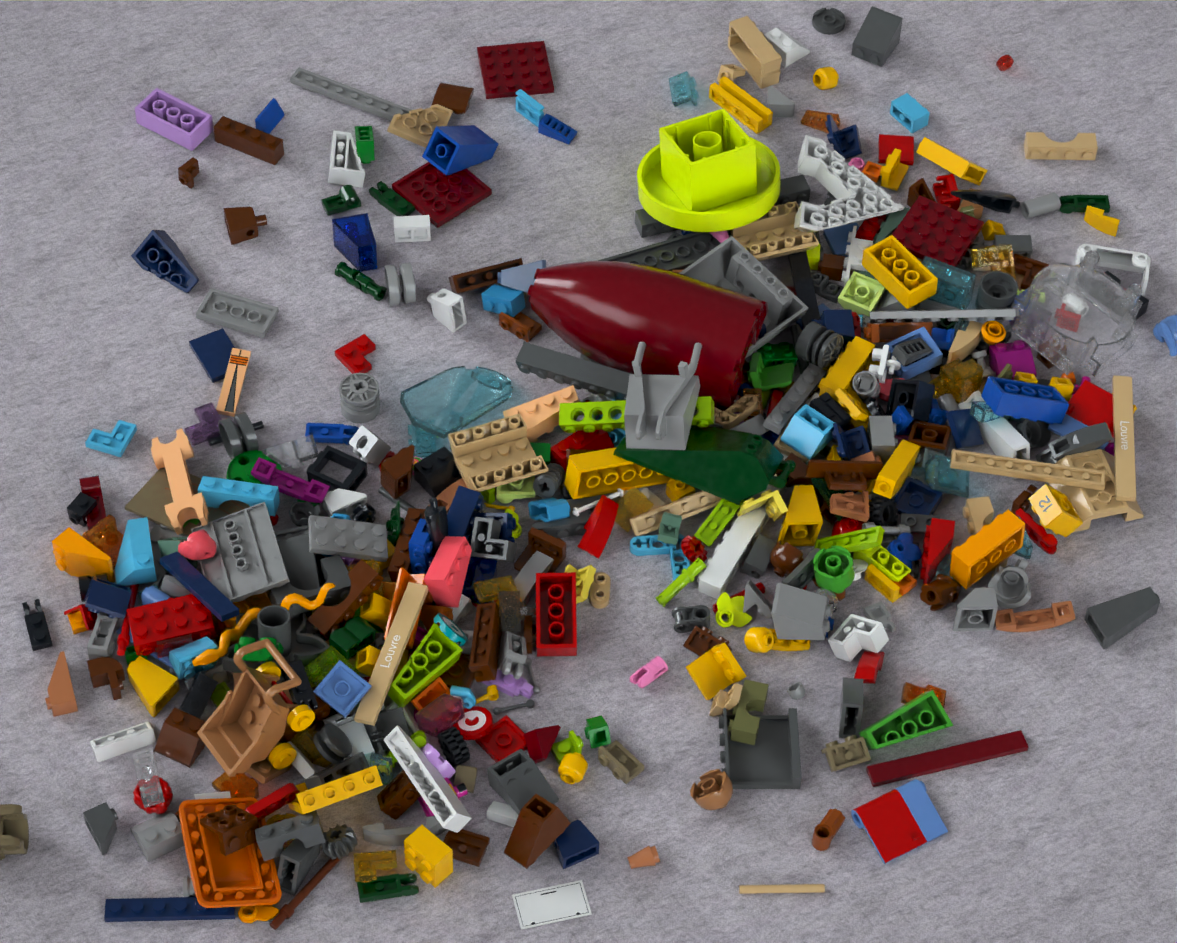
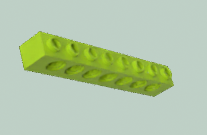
(570, 411)

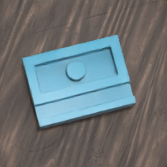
(529, 107)

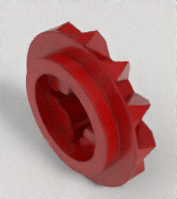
(690, 544)

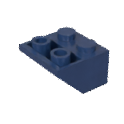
(107, 598)

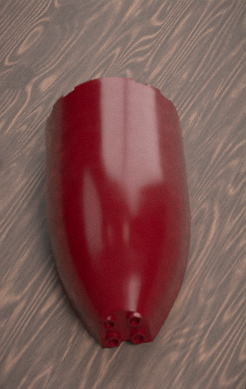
(616, 304)

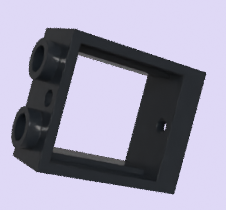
(354, 479)

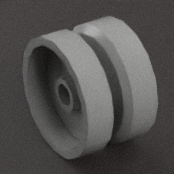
(401, 283)

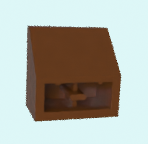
(398, 472)

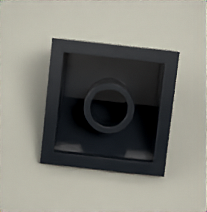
(913, 395)
(436, 472)

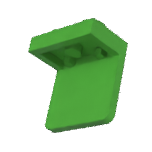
(771, 376)

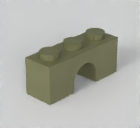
(745, 726)

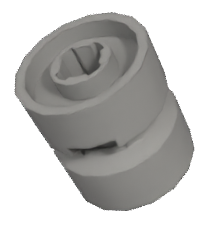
(866, 385)

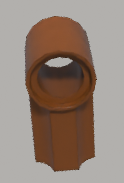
(827, 828)

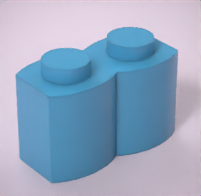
(549, 509)

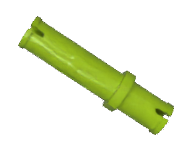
(681, 581)

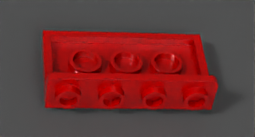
(169, 620)

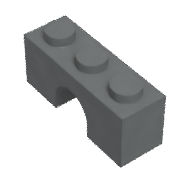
(302, 827)

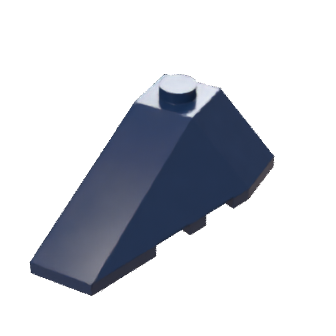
(165, 260)

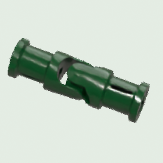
(360, 281)

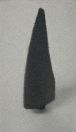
(990, 199)
(436, 523)

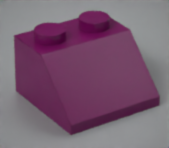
(1015, 353)

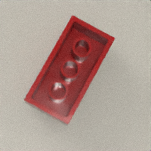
(556, 614)

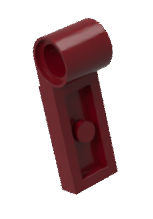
(92, 488)

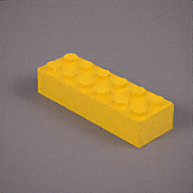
(604, 473)

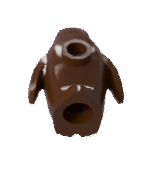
(940, 592)

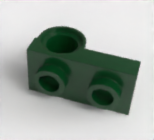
(345, 200)

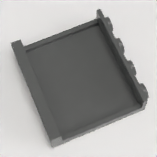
(773, 759)

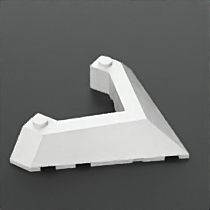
(854, 192)

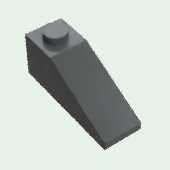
(341, 769)

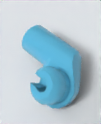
(466, 694)

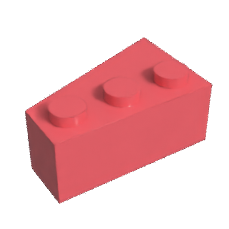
(448, 571)

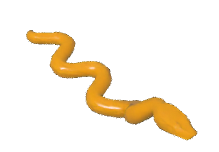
(213, 655)

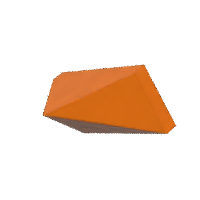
(430, 693)

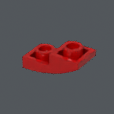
(869, 666)

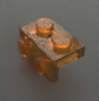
(239, 786)

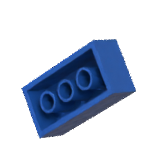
(1024, 400)

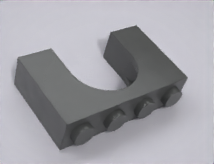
(333, 571)

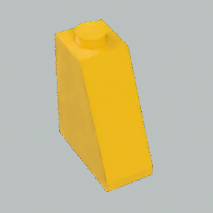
(152, 684)

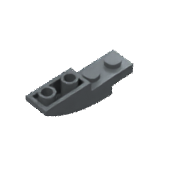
(1076, 442)

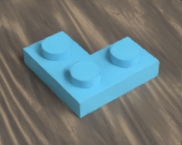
(112, 443)

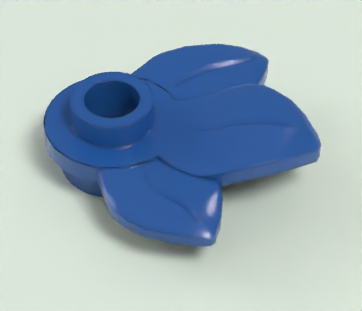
(905, 549)

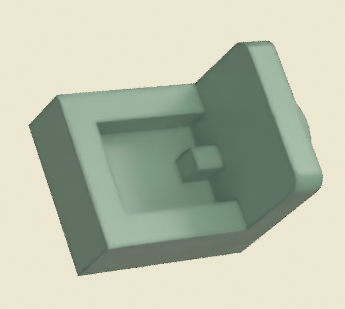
(669, 528)

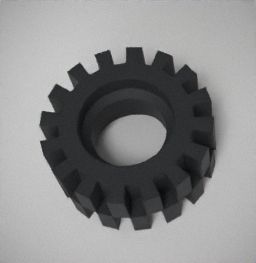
(883, 511)
(453, 746)

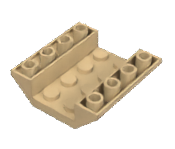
(775, 234)
(495, 453)
(1091, 502)

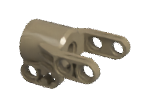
(13, 830)

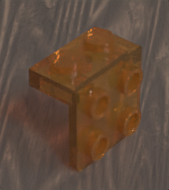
(106, 537)

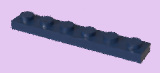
(162, 910)

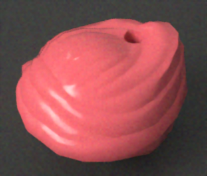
(198, 546)

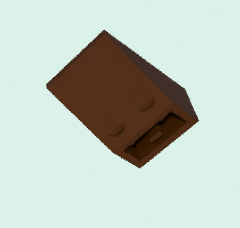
(535, 830)

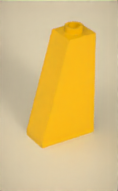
(951, 161)
(896, 469)

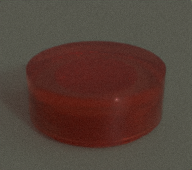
(1004, 62)

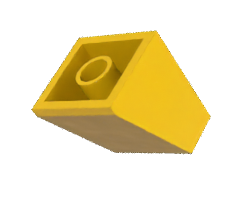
(802, 519)

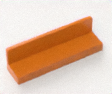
(401, 584)

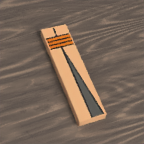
(233, 382)

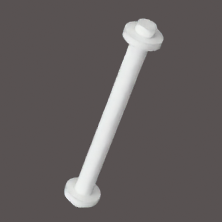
(576, 511)

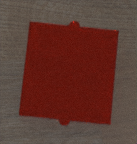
(164, 646)

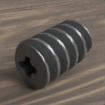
(548, 483)

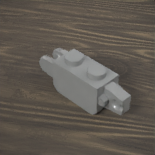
(512, 654)

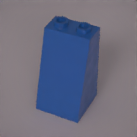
(458, 148)

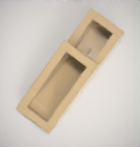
(965, 342)

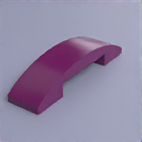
(289, 484)

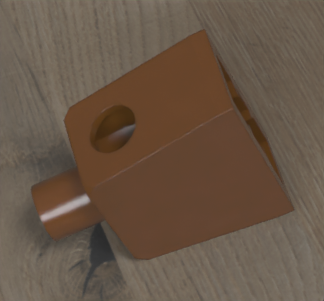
(242, 223)

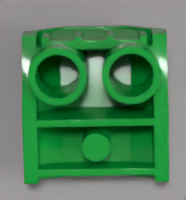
(260, 655)

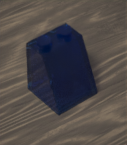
(355, 241)

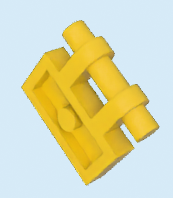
(853, 405)

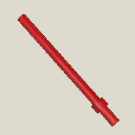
(124, 638)

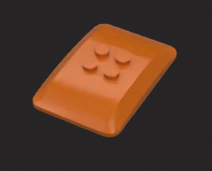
(221, 879)

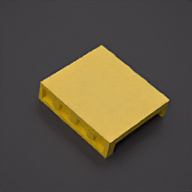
(335, 790)

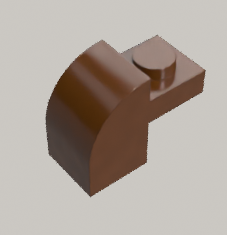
(105, 672)

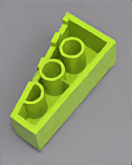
(426, 664)

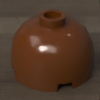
(785, 558)

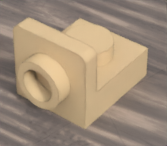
(730, 71)

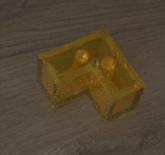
(998, 257)
(961, 378)

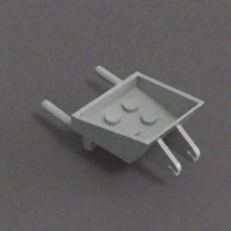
(661, 406)

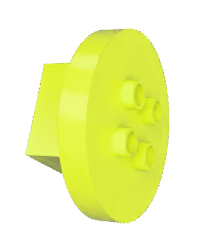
(708, 175)

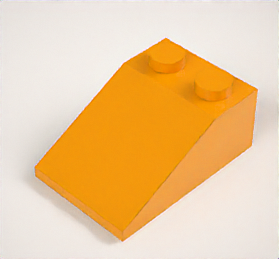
(80, 557)

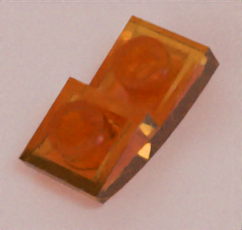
(912, 691)

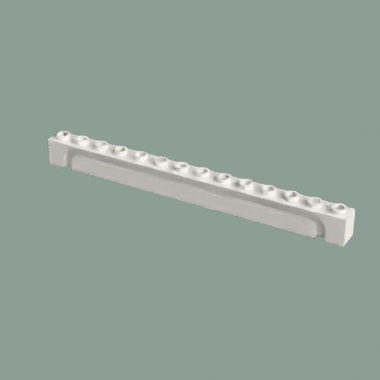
(735, 545)

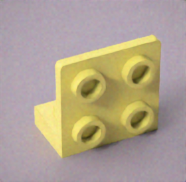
(774, 504)

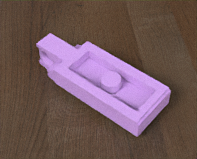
(510, 685)

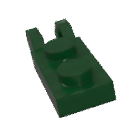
(391, 200)
(1081, 201)
(387, 887)

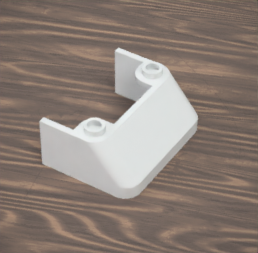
(1118, 259)

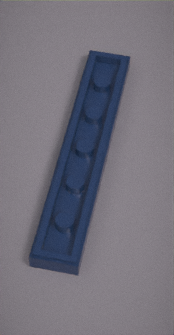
(199, 586)

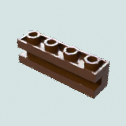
(485, 643)

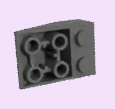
(518, 780)

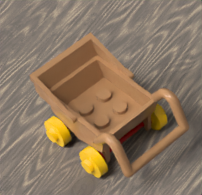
(255, 717)

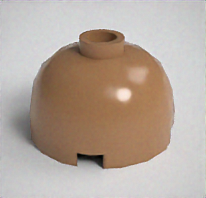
(713, 790)

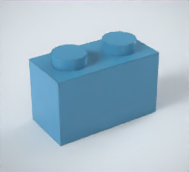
(503, 299)

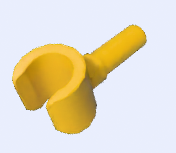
(492, 694)

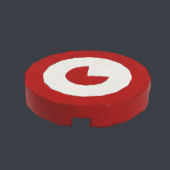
(475, 723)

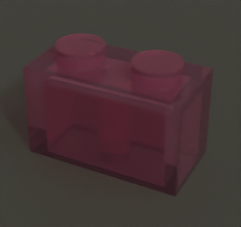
(440, 714)

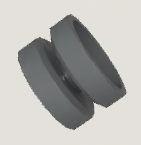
(238, 435)

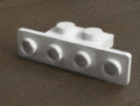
(855, 254)

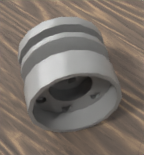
(359, 397)

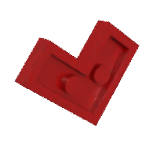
(353, 354)

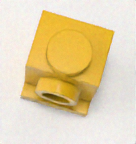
(677, 490)

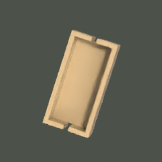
(754, 52)

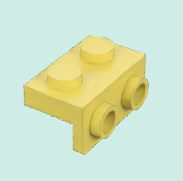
(584, 579)

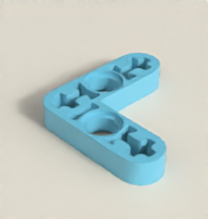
(665, 549)

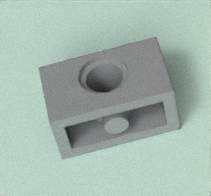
(369, 446)

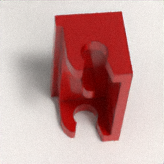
(943, 191)

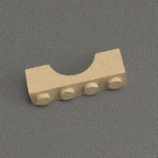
(1039, 146)
(979, 513)

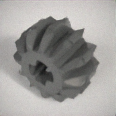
(339, 842)

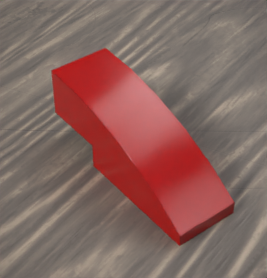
(599, 527)

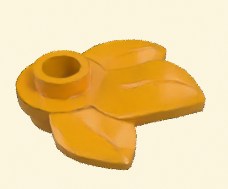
(259, 912)

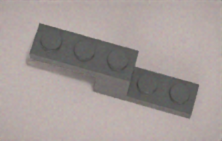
(572, 525)

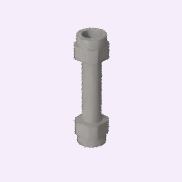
(888, 529)

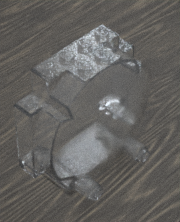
(1078, 316)

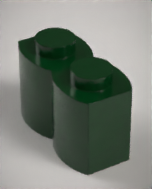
(353, 637)

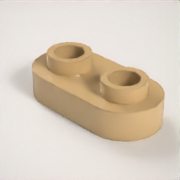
(600, 588)

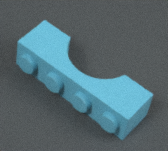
(221, 490)

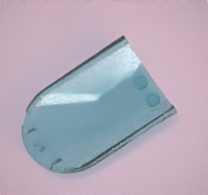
(454, 399)

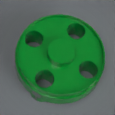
(242, 465)

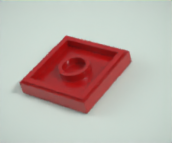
(888, 143)
(502, 739)

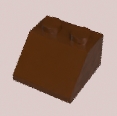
(932, 437)
(180, 738)

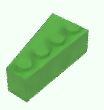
(911, 720)

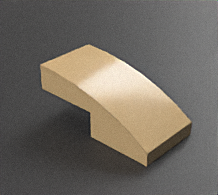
(725, 700)

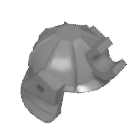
(1011, 585)

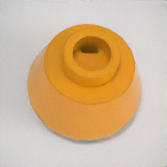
(993, 332)

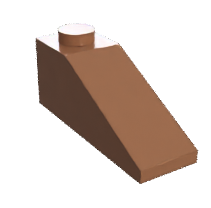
(60, 689)

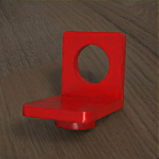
(88, 617)

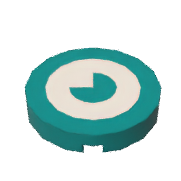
(450, 629)

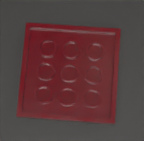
(514, 68)
(441, 194)
(937, 231)

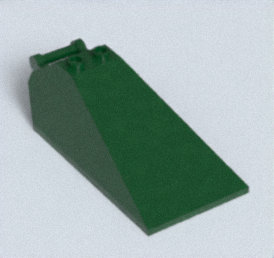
(718, 462)

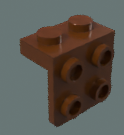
(541, 541)
(233, 827)

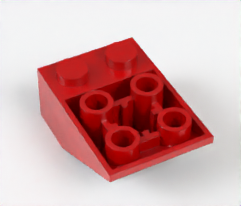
(936, 545)

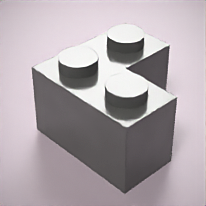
(486, 541)

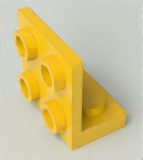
(715, 670)

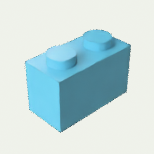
(909, 113)

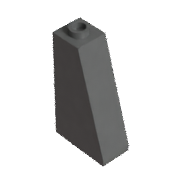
(1121, 615)

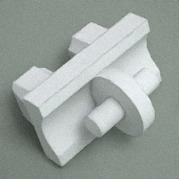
(883, 356)

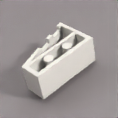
(344, 162)

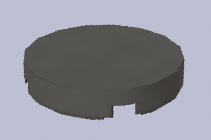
(828, 21)

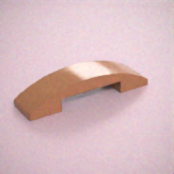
(1035, 619)

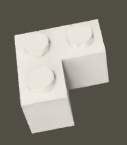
(857, 634)

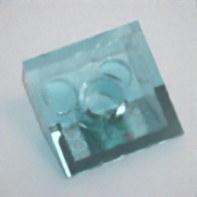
(946, 479)

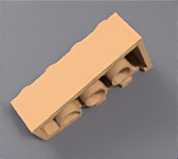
(543, 413)

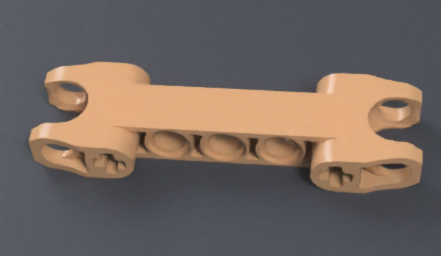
(185, 503)

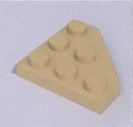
(419, 123)

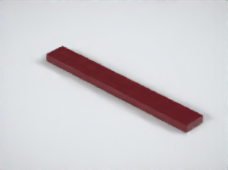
(947, 758)

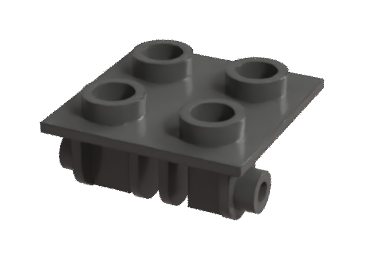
(384, 725)

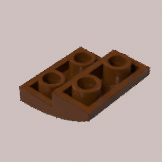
(453, 97)

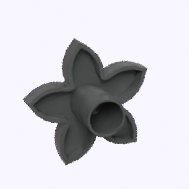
(289, 630)

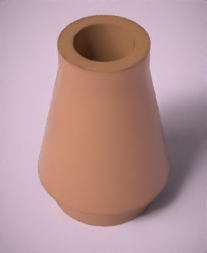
(644, 858)

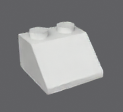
(786, 46)

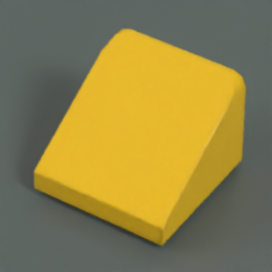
(991, 229)

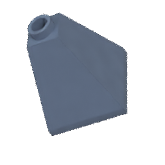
(520, 276)

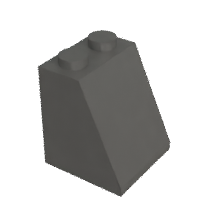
(877, 36)

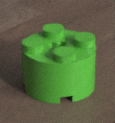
(834, 568)

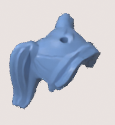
(1167, 330)

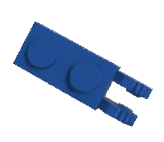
(330, 432)

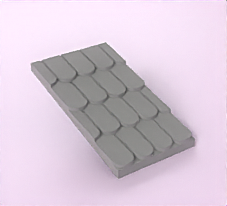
(245, 555)

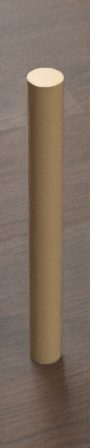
(788, 888)

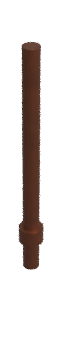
(288, 909)

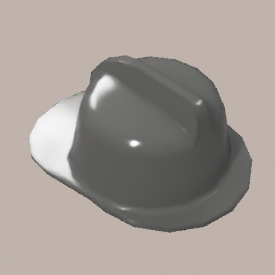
(1034, 432)

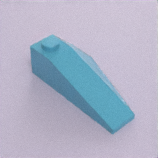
(135, 557)

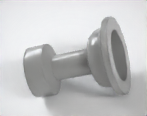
(980, 359)

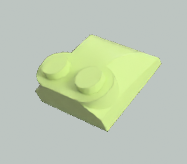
(861, 294)
(516, 490)

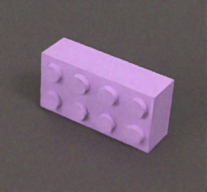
(174, 119)

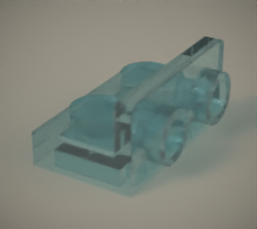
(683, 89)
(423, 441)

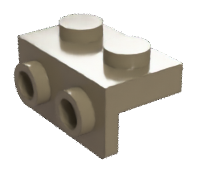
(620, 761)

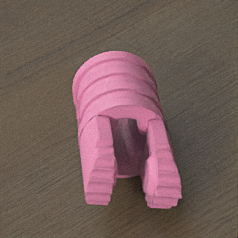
(649, 672)

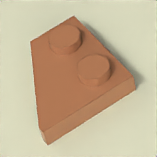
(851, 505)

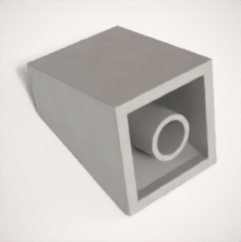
(800, 614)

